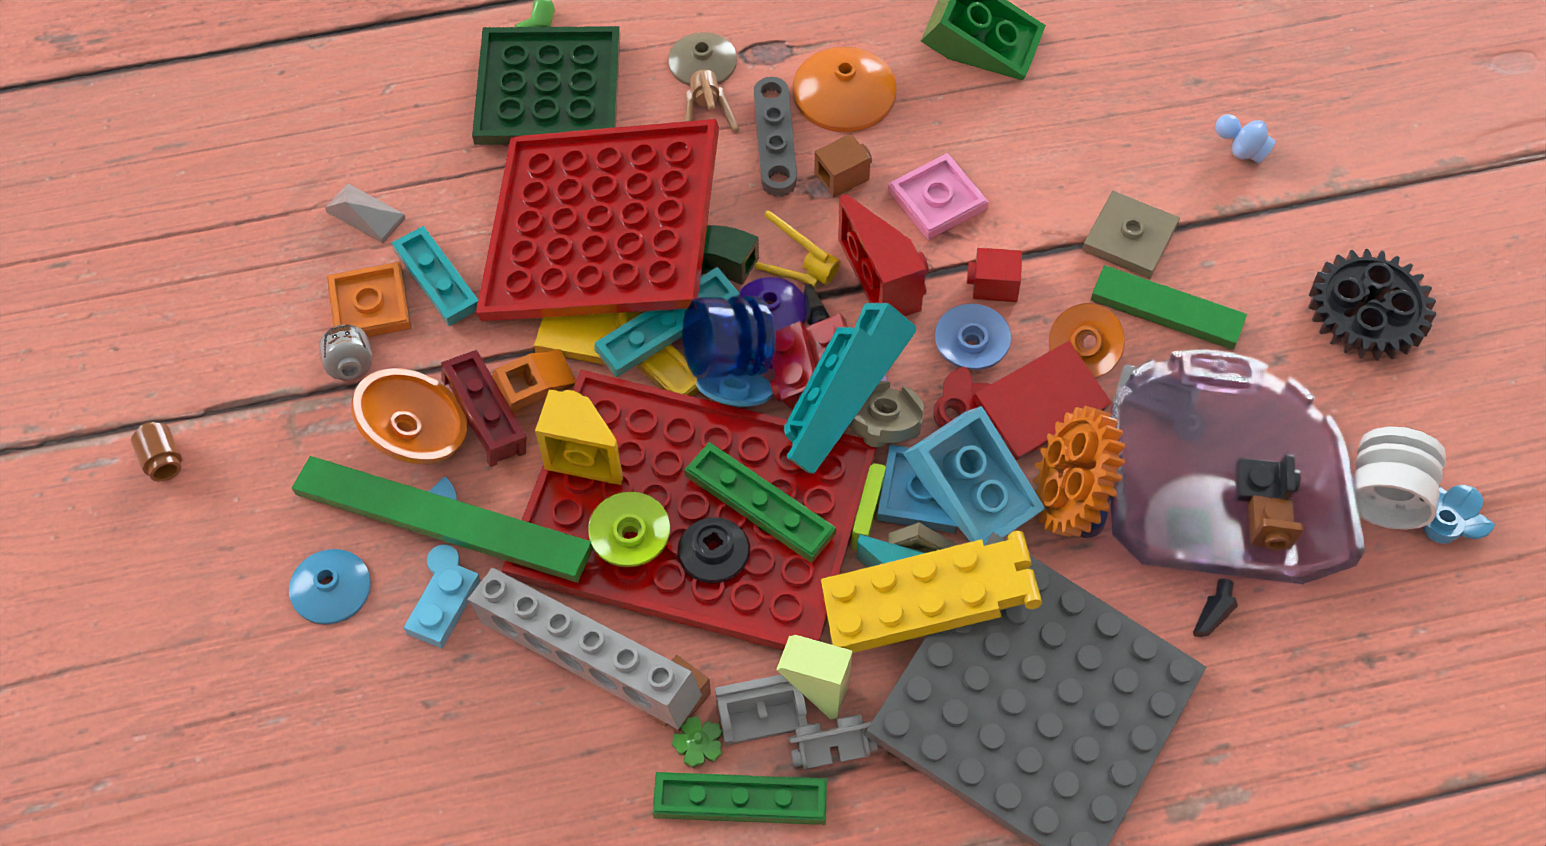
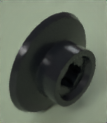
(716, 564)

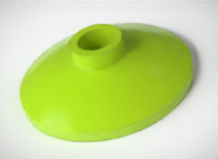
(625, 514)

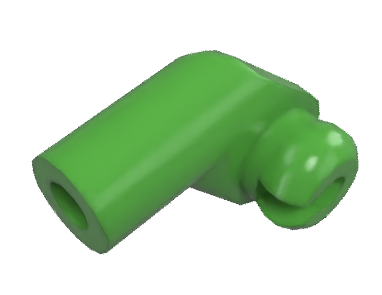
(541, 15)

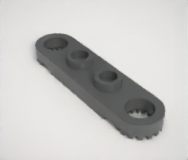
(775, 136)

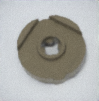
(900, 419)

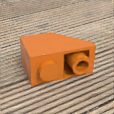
(532, 376)

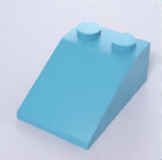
(974, 477)

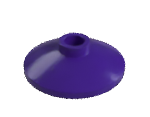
(788, 299)

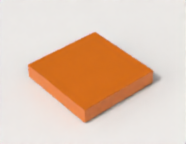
(370, 299)

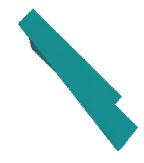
(844, 381)

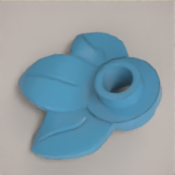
(1459, 516)

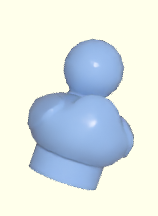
(1248, 142)

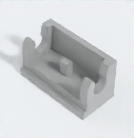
(759, 709)

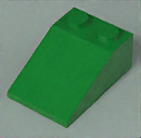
(985, 35)

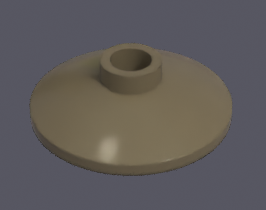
(702, 52)

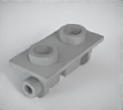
(816, 743)

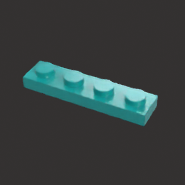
(654, 329)

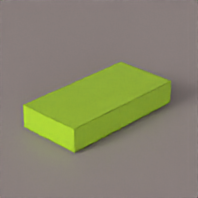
(868, 503)

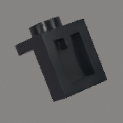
(1266, 478)

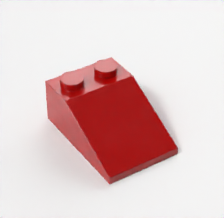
(882, 258)

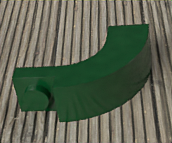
(730, 251)

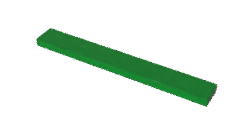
(444, 518)

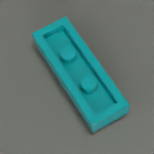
(436, 275)

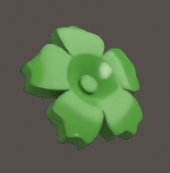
(698, 742)

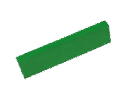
(1168, 307)
(760, 502)
(740, 798)

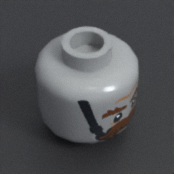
(345, 352)

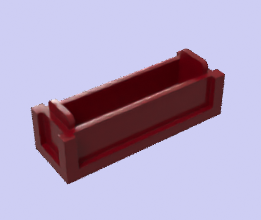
(484, 406)

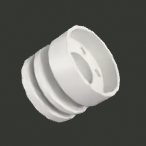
(1398, 477)

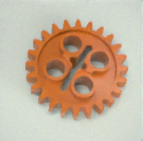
(1079, 471)

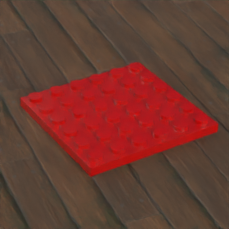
(600, 222)

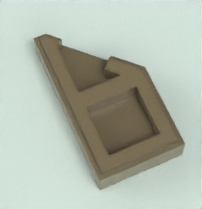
(919, 538)

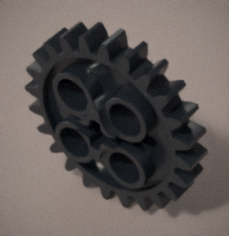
(1363, 289)

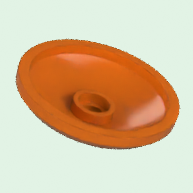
(844, 89)
(408, 416)

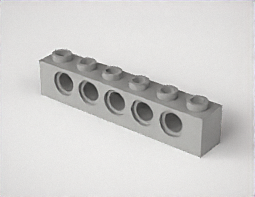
(586, 648)

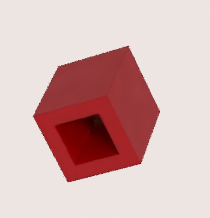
(995, 274)

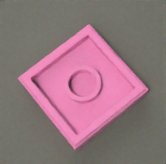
(937, 196)

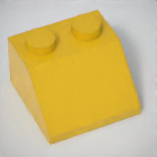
(577, 439)

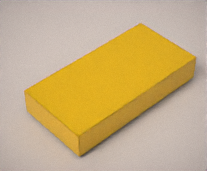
(670, 371)

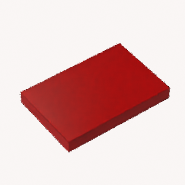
(1039, 395)

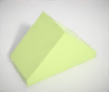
(817, 672)

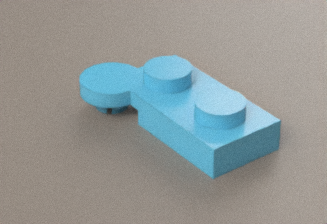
(443, 597)

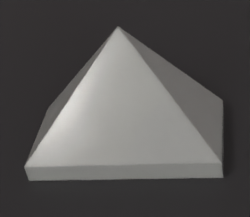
(365, 213)

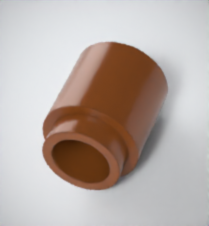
(157, 451)

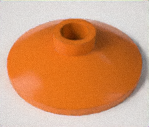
(1086, 320)

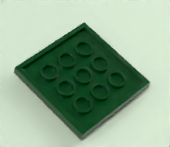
(545, 81)

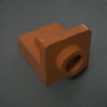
(1273, 523)

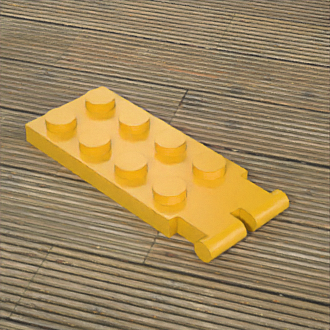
(929, 593)

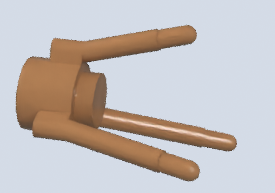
(705, 93)

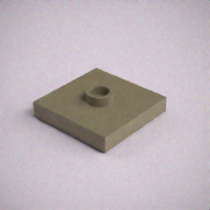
(1131, 234)

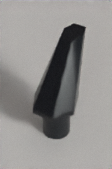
(813, 306)
(1216, 608)

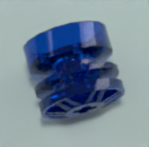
(728, 336)

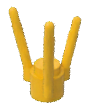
(819, 264)

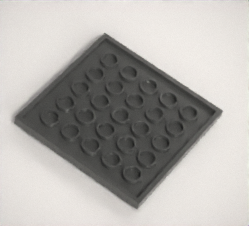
(1041, 712)

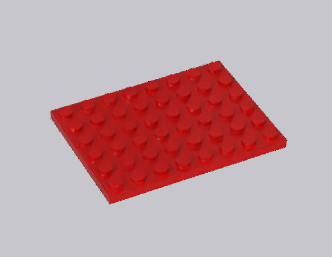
(656, 440)

